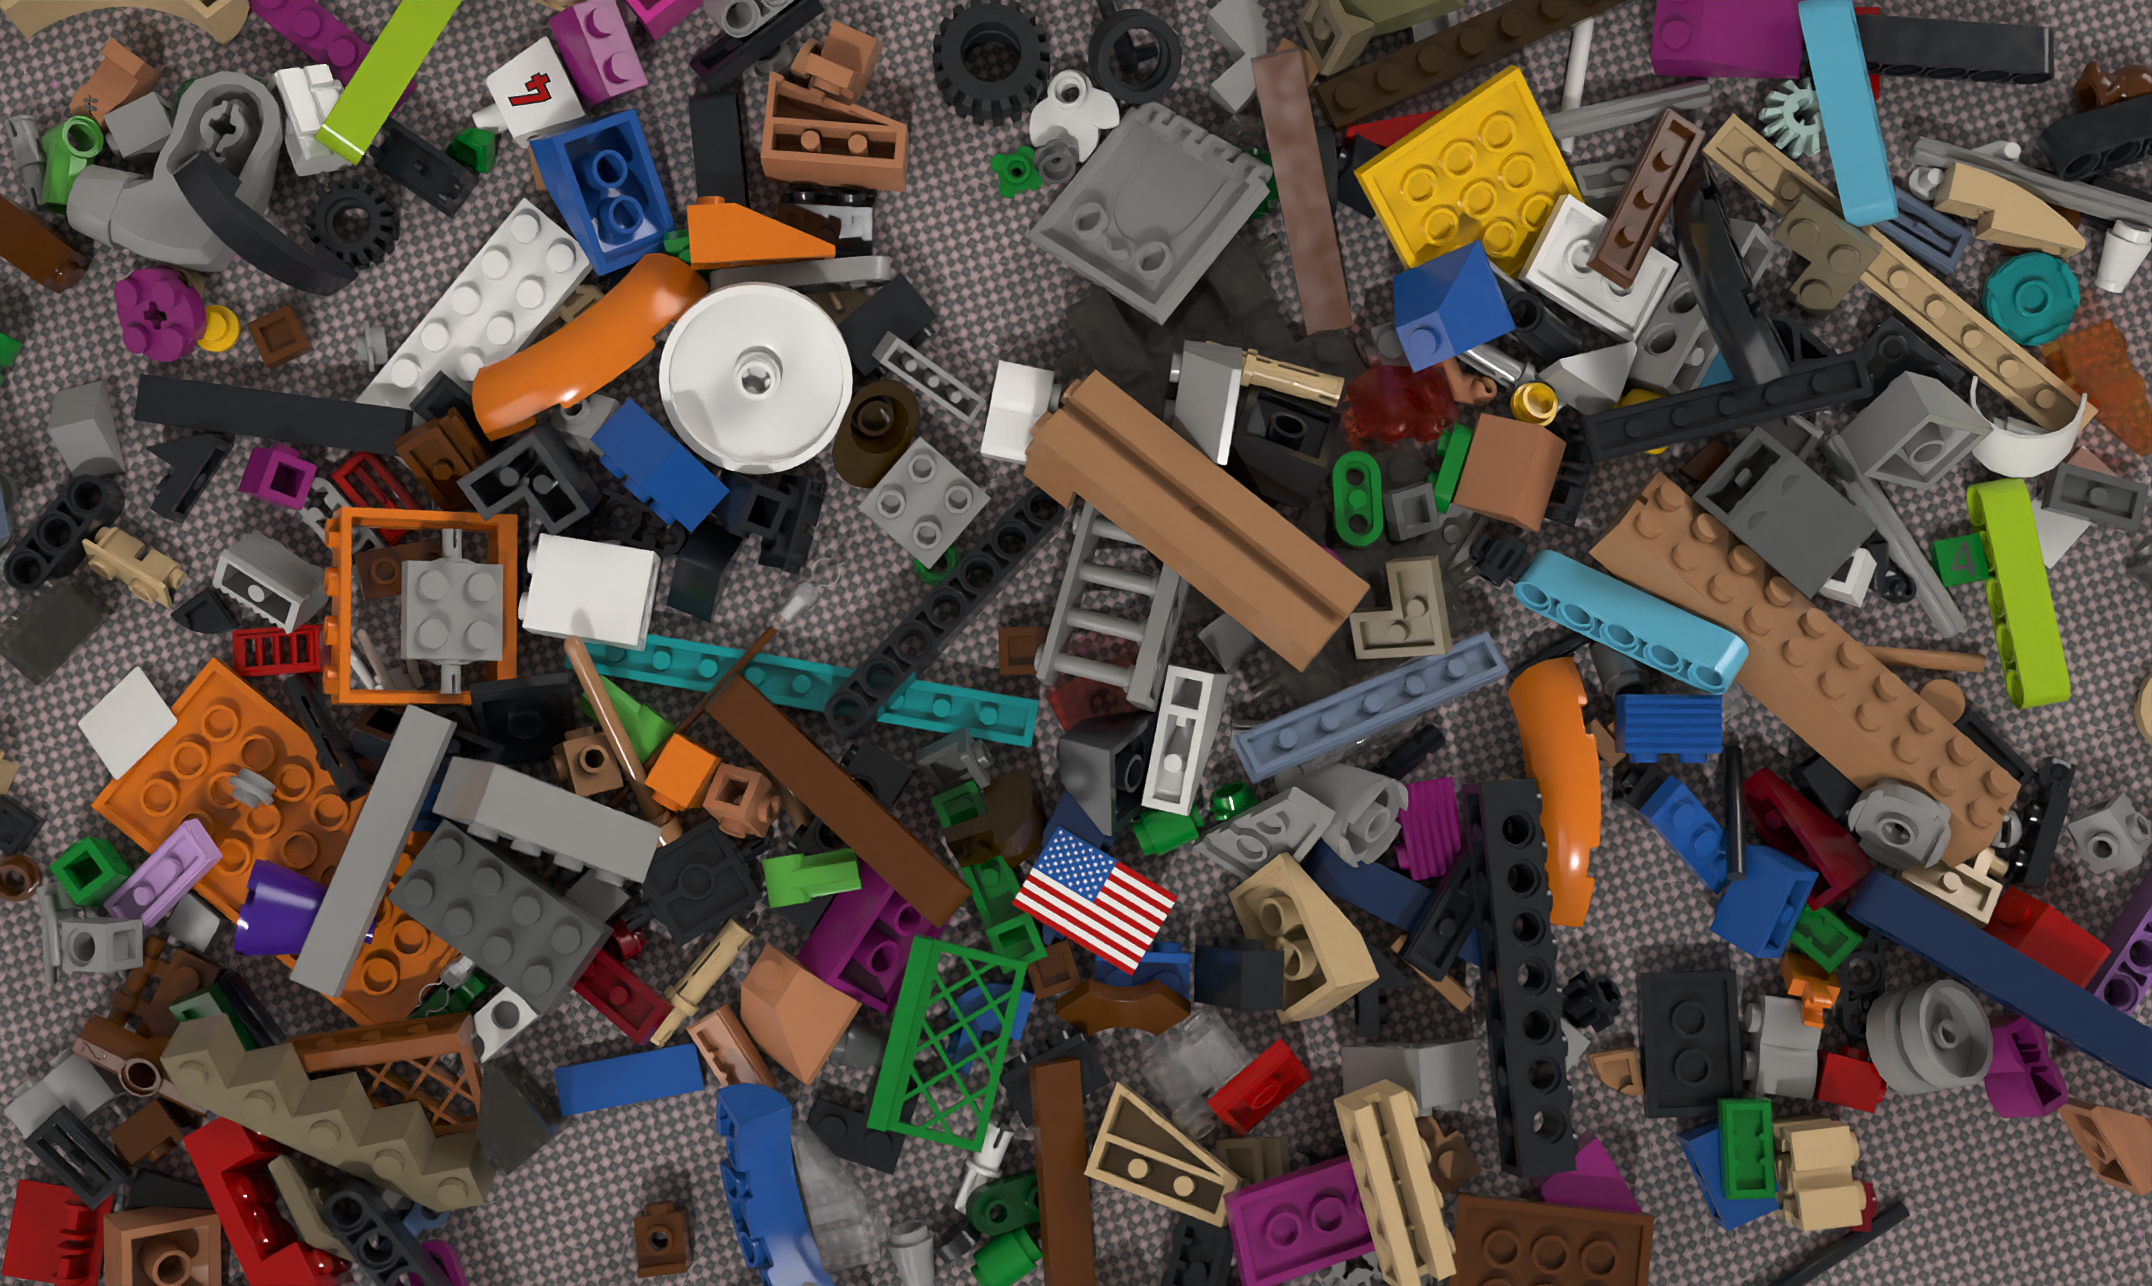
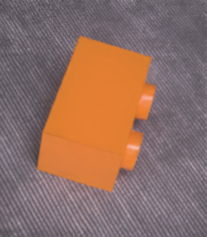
(683, 773)

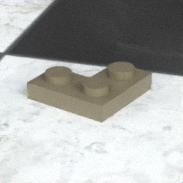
(1835, 254)
(1416, 619)

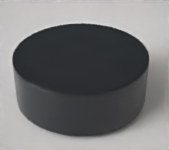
(957, 1241)

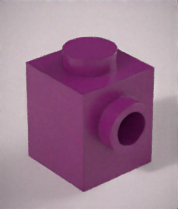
(278, 476)

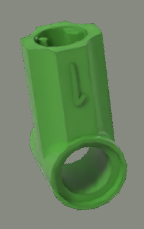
(65, 162)
(642, 723)
(801, 877)

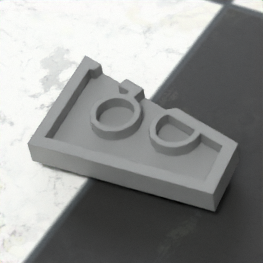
(1275, 826)

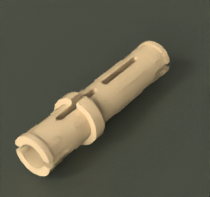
(1289, 378)
(702, 976)

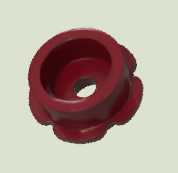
(625, 944)

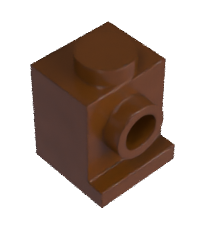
(152, 1132)
(674, 1223)

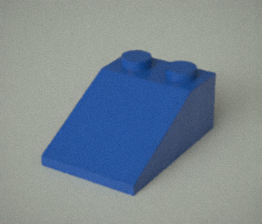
(606, 188)

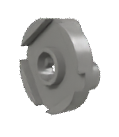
(1891, 803)

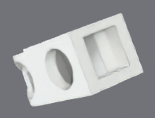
(500, 1023)

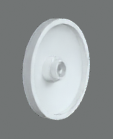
(755, 377)

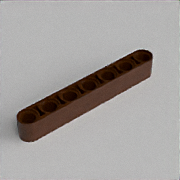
(838, 799)

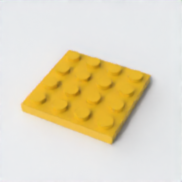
(1469, 176)

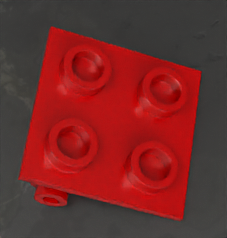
(55, 1236)

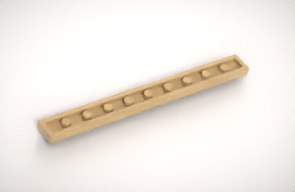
(1906, 286)

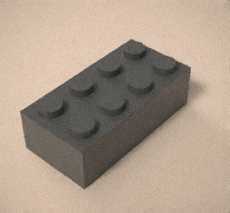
(500, 915)

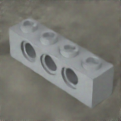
(1677, 341)

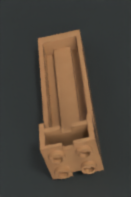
(1192, 517)

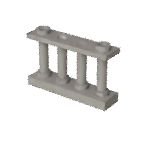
(1153, 635)

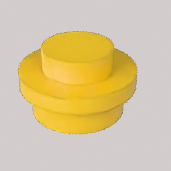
(221, 329)
(1534, 404)

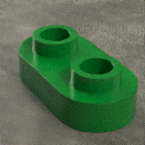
(1453, 450)
(1358, 500)

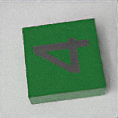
(1959, 560)

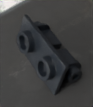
(791, 546)

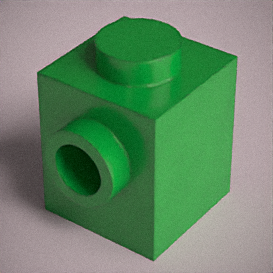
(91, 871)

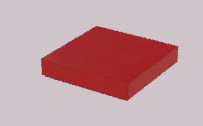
(1259, 1088)

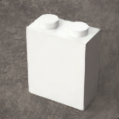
(590, 591)

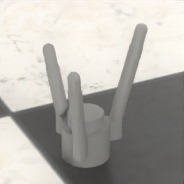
(58, 907)

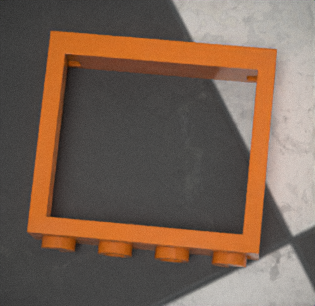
(501, 550)

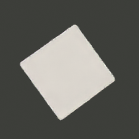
(127, 722)

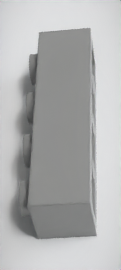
(928, 377)

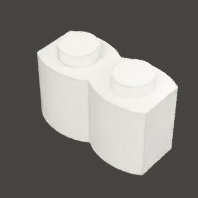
(1017, 402)

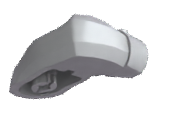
(228, 120)

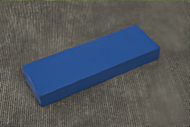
(629, 1078)

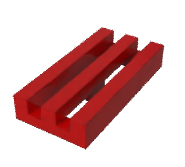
(354, 465)

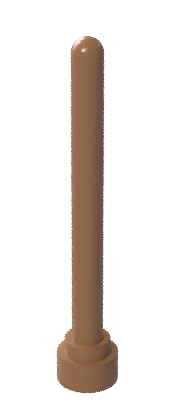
(620, 742)

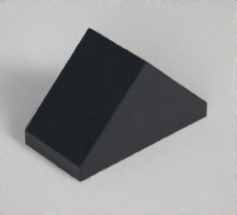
(704, 570)

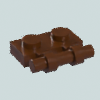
(180, 976)

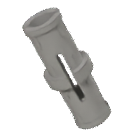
(29, 158)

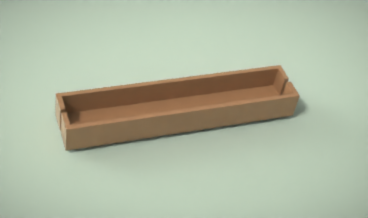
(1806, 663)

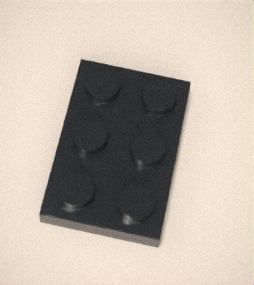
(1689, 1041)

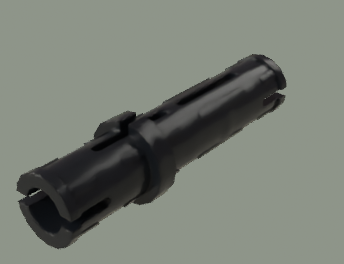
(347, 777)

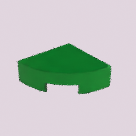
(473, 148)

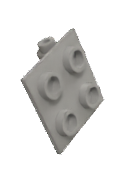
(924, 502)

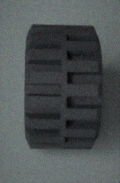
(984, 25)

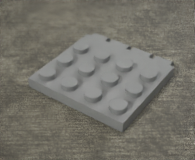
(1153, 208)

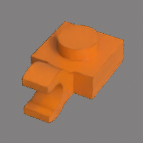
(1810, 984)

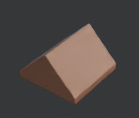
(1509, 471)

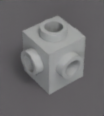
(582, 421)
(2110, 834)

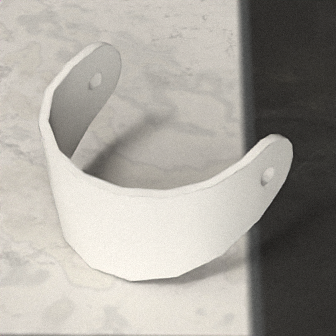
(2024, 454)

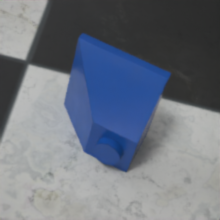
(1449, 306)

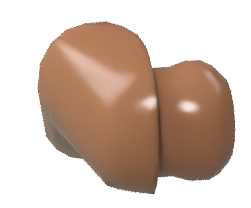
(1468, 387)

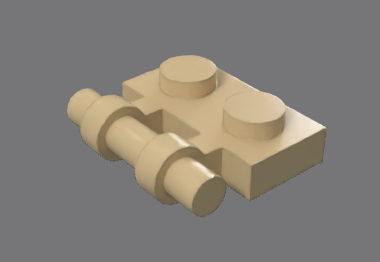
(1962, 889)

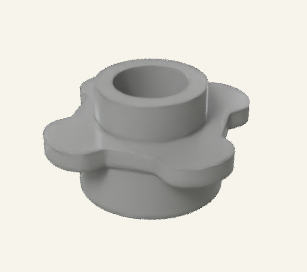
(372, 345)

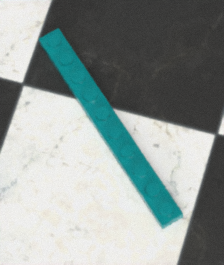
(811, 684)

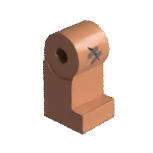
(115, 83)

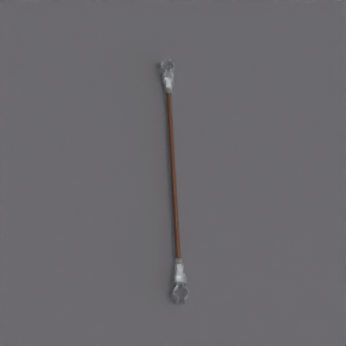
(800, 599)

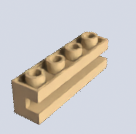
(1396, 1183)

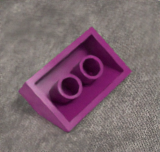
(866, 941)

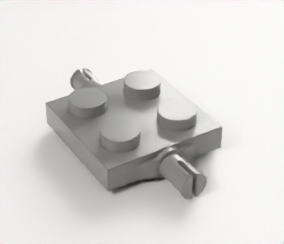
(451, 611)

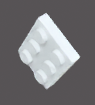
(1561, 273)

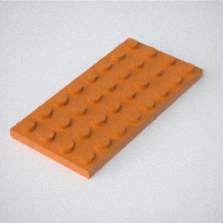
(306, 829)

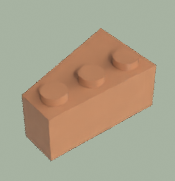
(830, 143)

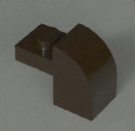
(1008, 829)

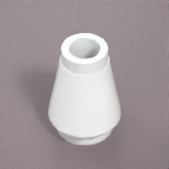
(2122, 254)

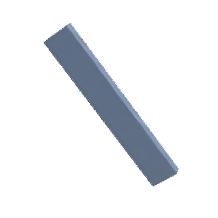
(1368, 707)

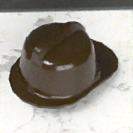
(874, 432)

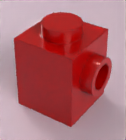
(1848, 1079)

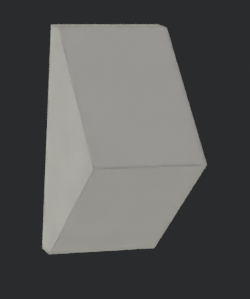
(1591, 379)
(86, 430)

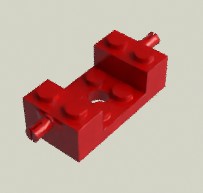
(266, 1244)

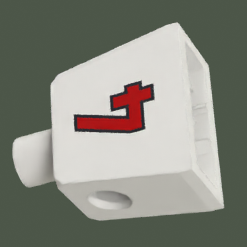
(531, 96)

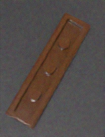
(1645, 198)

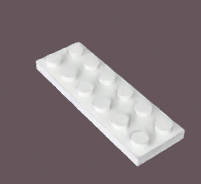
(488, 309)

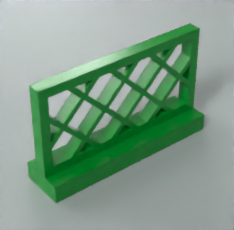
(906, 1033)

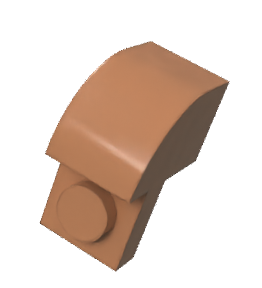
(844, 64)

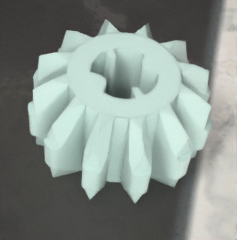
(1785, 128)

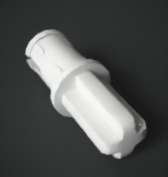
(985, 1165)

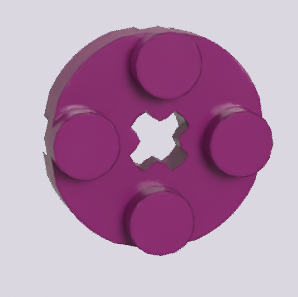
(138, 317)

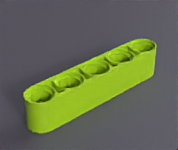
(384, 76)
(2018, 594)

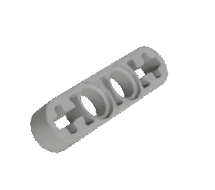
(812, 276)

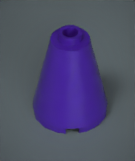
(279, 911)

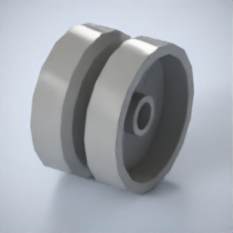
(1929, 1037)

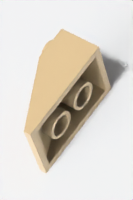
(1321, 947)

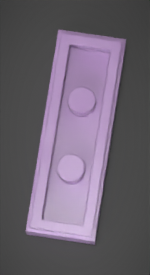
(165, 876)

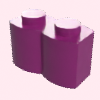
(2021, 1074)

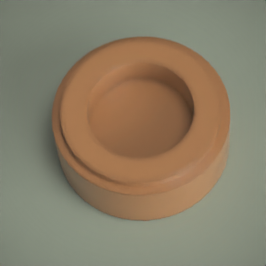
(1944, 697)

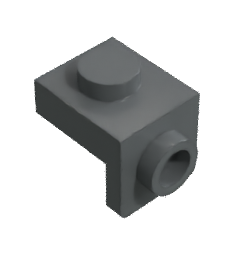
(955, 761)

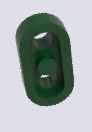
(1016, 1202)

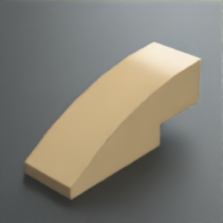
(2006, 212)

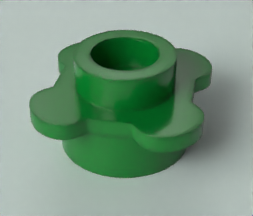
(1015, 185)
(1232, 800)

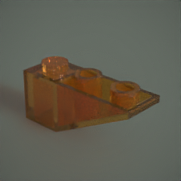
(2098, 365)

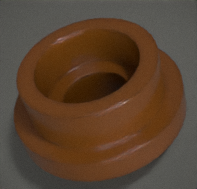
(12, 889)

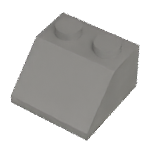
(1205, 397)
(1914, 432)

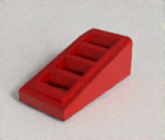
(317, 651)

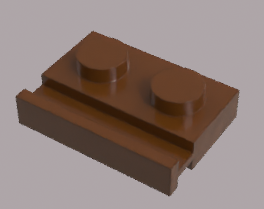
(440, 455)

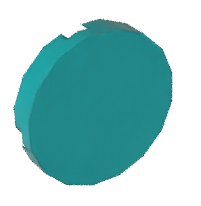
(2031, 298)

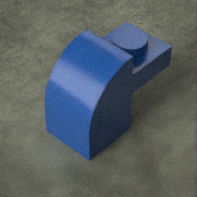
(973, 999)

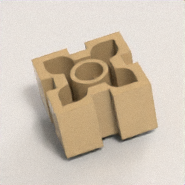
(1815, 1172)

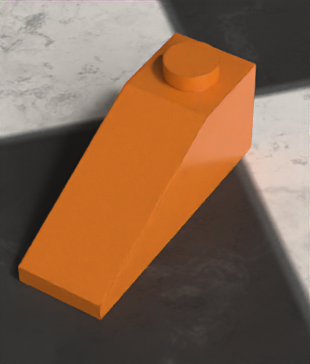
(736, 237)

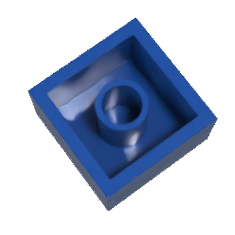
(657, 467)

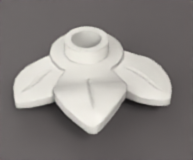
(1073, 121)

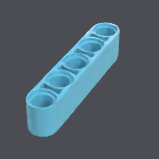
(1848, 111)
(1631, 622)

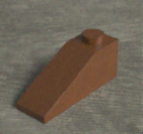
(39, 247)

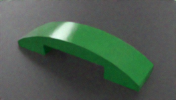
(993, 884)

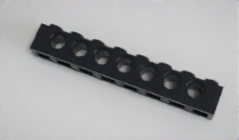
(1505, 1000)

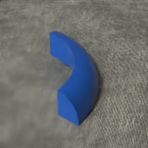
(764, 1188)

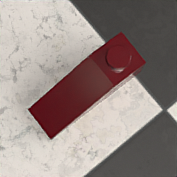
(1806, 834)

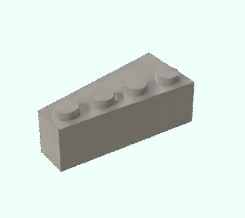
(547, 820)

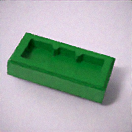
(1824, 937)
(1746, 1148)

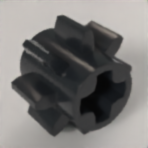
(1499, 557)
(1591, 1001)

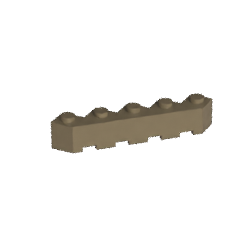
(325, 1116)

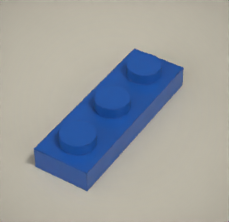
(1689, 832)

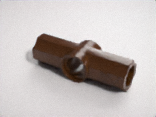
(131, 1058)

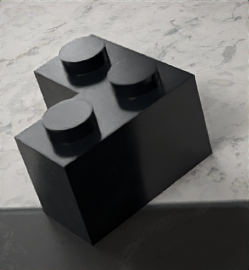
(540, 471)

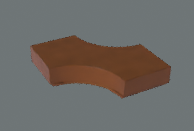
(1102, 1006)

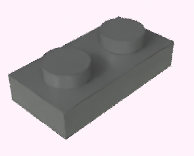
(2095, 497)

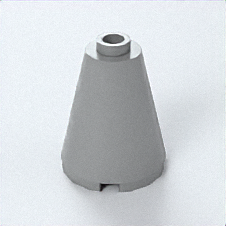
(1363, 807)

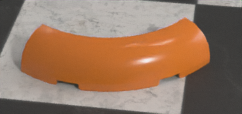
(588, 349)
(1566, 774)

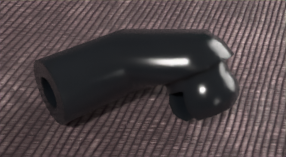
(1887, 581)

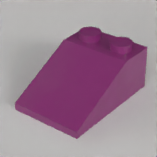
(1727, 38)

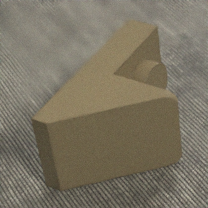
(1333, 35)

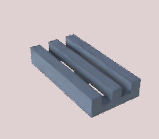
(1916, 247)

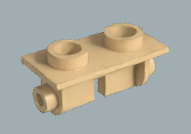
(117, 557)

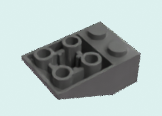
(1784, 512)

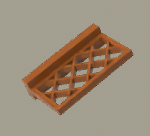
(401, 1041)

